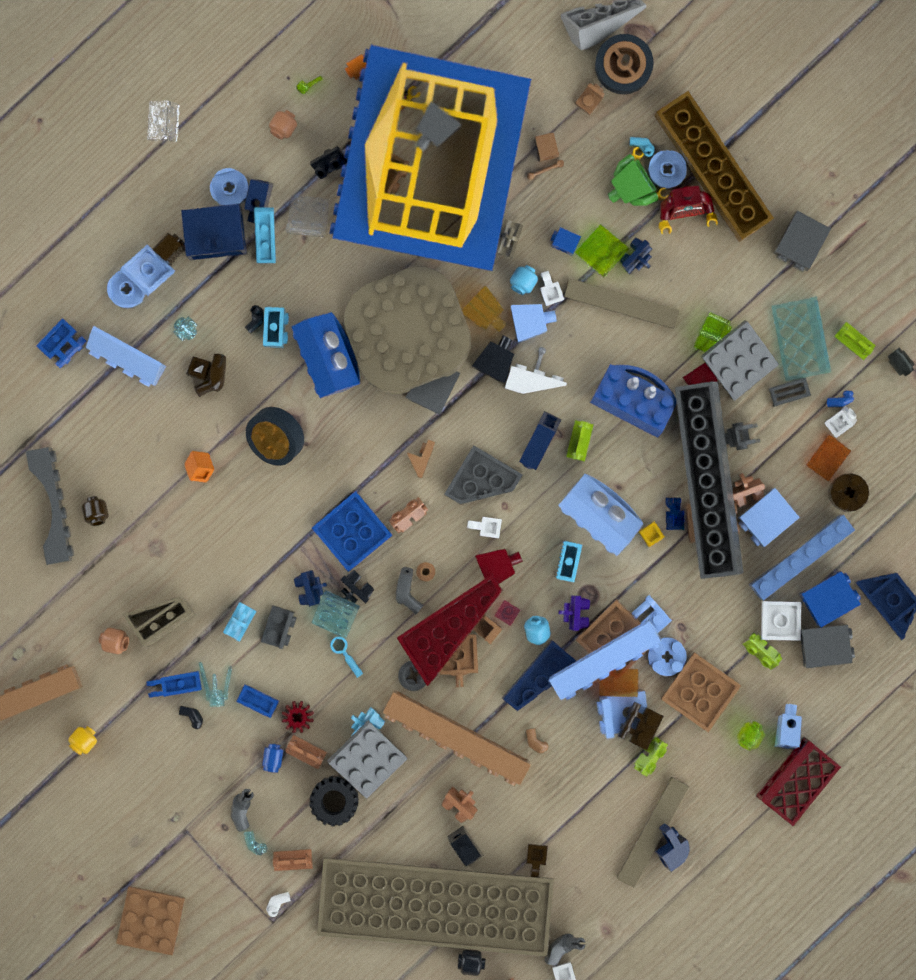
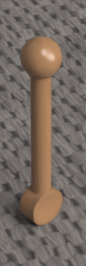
(560, 163)

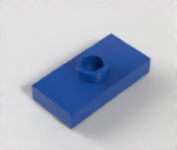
(257, 701)

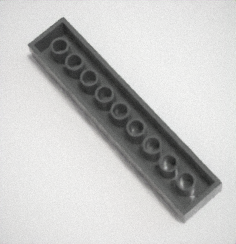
(709, 480)

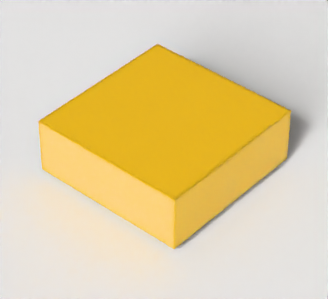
(651, 534)

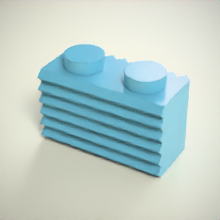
(568, 561)

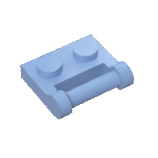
(657, 617)

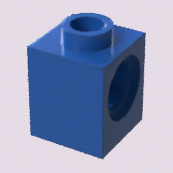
(565, 241)

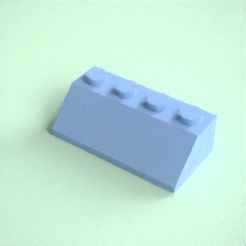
(125, 356)

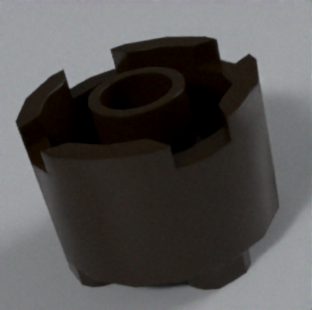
(854, 483)

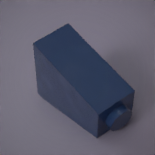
(540, 441)

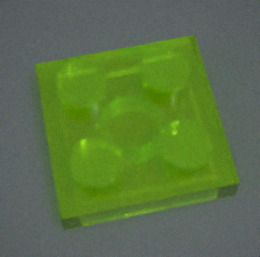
(602, 250)

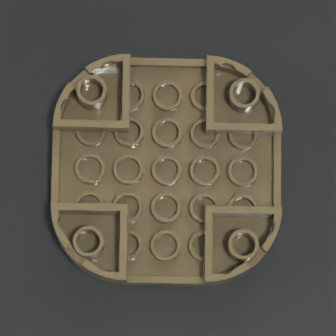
(407, 329)

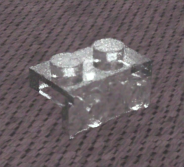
(163, 121)

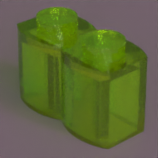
(712, 331)

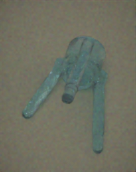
(216, 697)

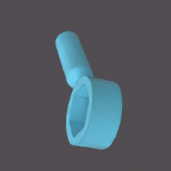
(350, 661)

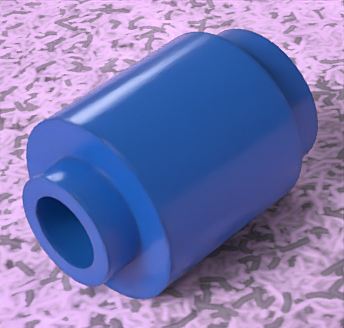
(272, 758)

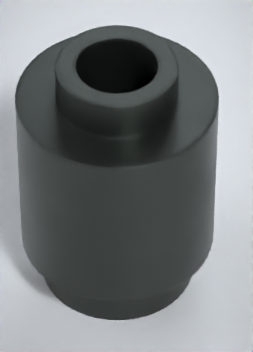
(901, 362)

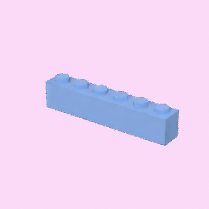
(605, 659)

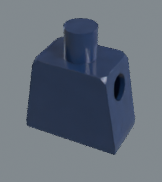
(258, 190)

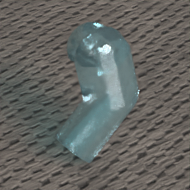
(254, 846)

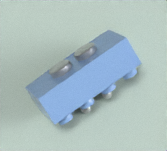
(601, 513)

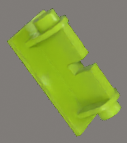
(855, 341)
(579, 440)
(755, 646)
(648, 763)

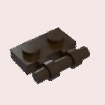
(645, 729)

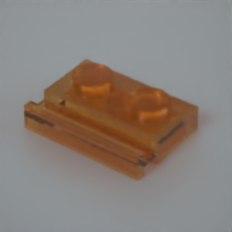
(828, 457)
(620, 683)

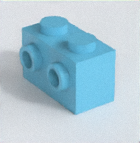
(274, 327)

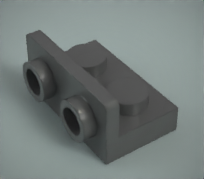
(278, 627)

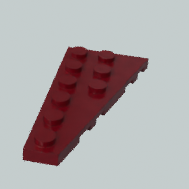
(440, 635)

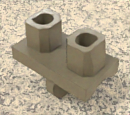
(509, 238)

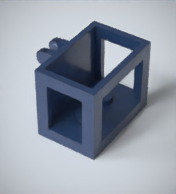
(214, 232)

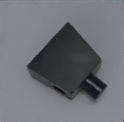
(495, 360)
(464, 846)

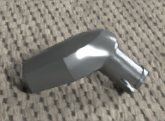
(403, 589)
(239, 810)
(562, 946)

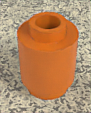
(355, 66)

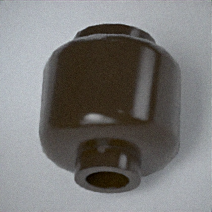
(95, 511)

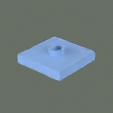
(147, 270)

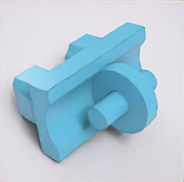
(239, 621)
(371, 715)

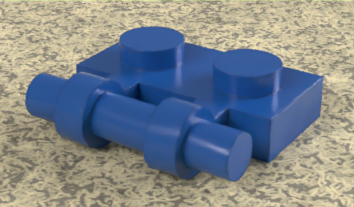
(57, 339)

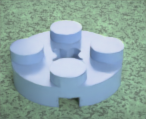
(667, 158)
(220, 181)
(115, 292)
(675, 664)

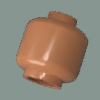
(283, 124)
(114, 641)

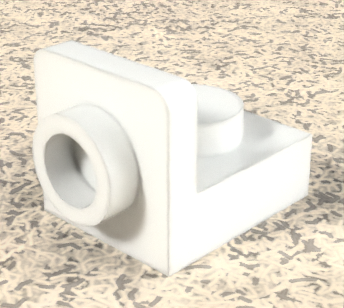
(841, 421)

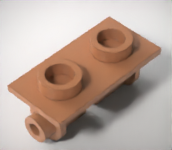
(400, 519)
(305, 752)
(292, 860)

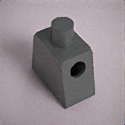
(435, 127)

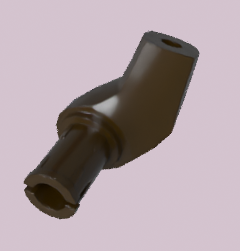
(216, 378)

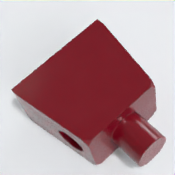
(498, 564)

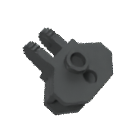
(739, 436)

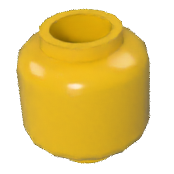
(82, 740)

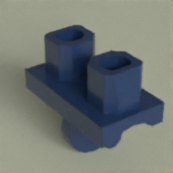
(638, 258)
(312, 588)

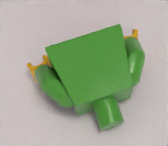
(633, 183)

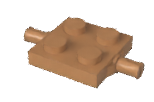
(463, 660)

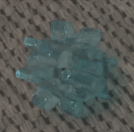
(185, 328)

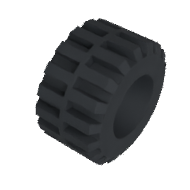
(329, 817)

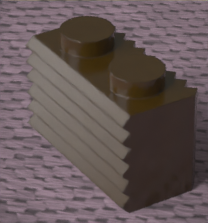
(169, 248)

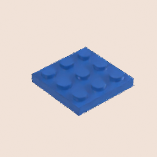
(352, 531)

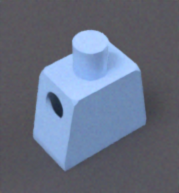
(530, 320)
(785, 736)

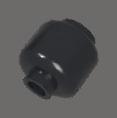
(471, 962)

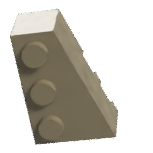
(159, 620)

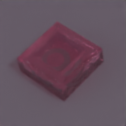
(507, 612)

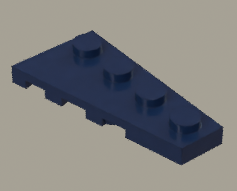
(537, 675)

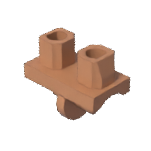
(745, 487)
(462, 802)

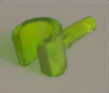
(303, 88)

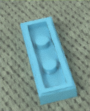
(265, 235)

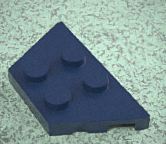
(891, 600)

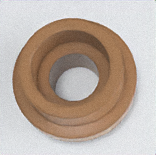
(425, 565)

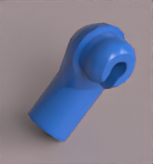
(841, 402)

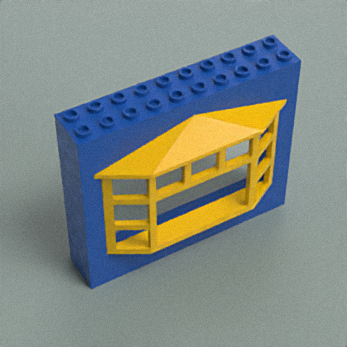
(373, 144)

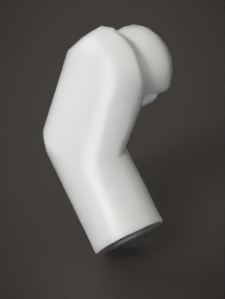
(275, 903)

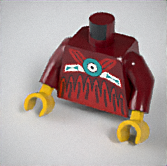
(686, 203)

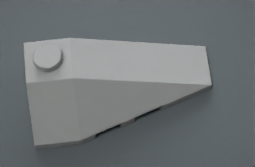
(595, 24)

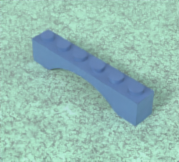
(802, 557)

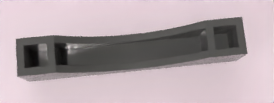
(43, 467)

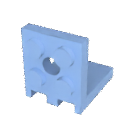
(612, 709)

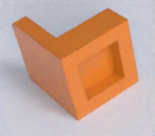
(199, 466)

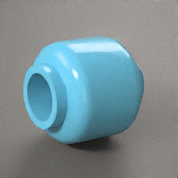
(523, 280)
(537, 630)

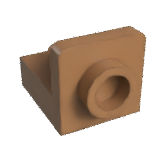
(590, 98)

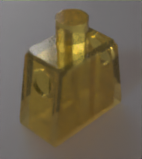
(484, 310)

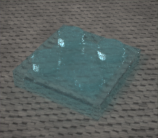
(335, 614)

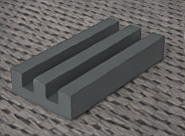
(774, 396)

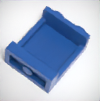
(830, 599)

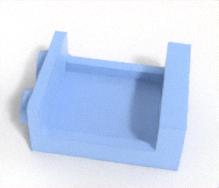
(768, 518)

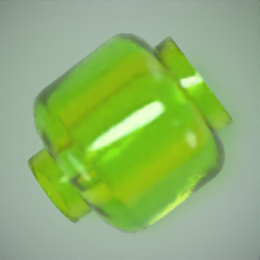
(750, 735)

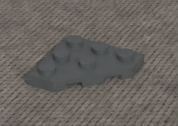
(481, 478)

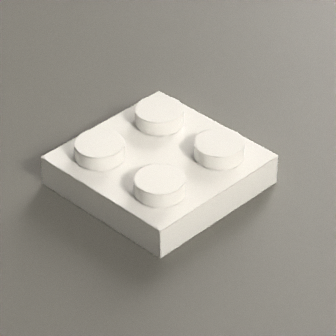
(781, 620)

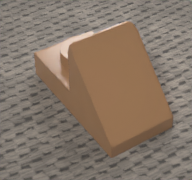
(420, 463)

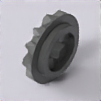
(410, 684)

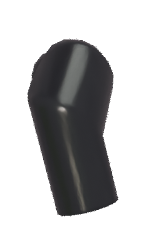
(257, 318)
(194, 716)

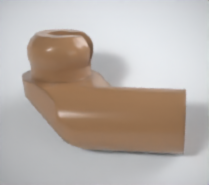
(534, 743)

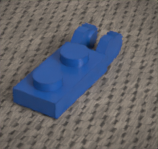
(176, 684)

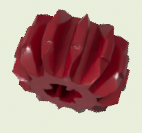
(297, 710)

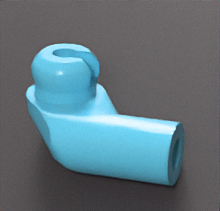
(644, 144)

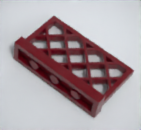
(788, 769)

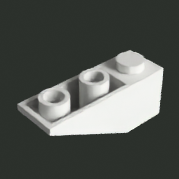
(525, 381)

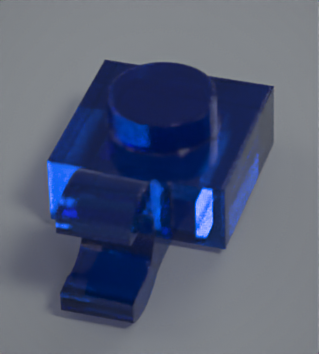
(674, 516)

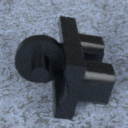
(328, 162)
(363, 593)

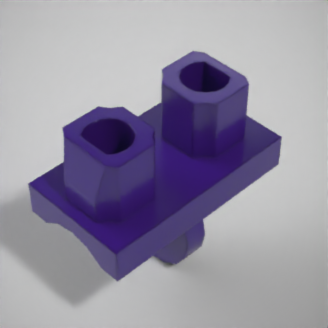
(573, 609)

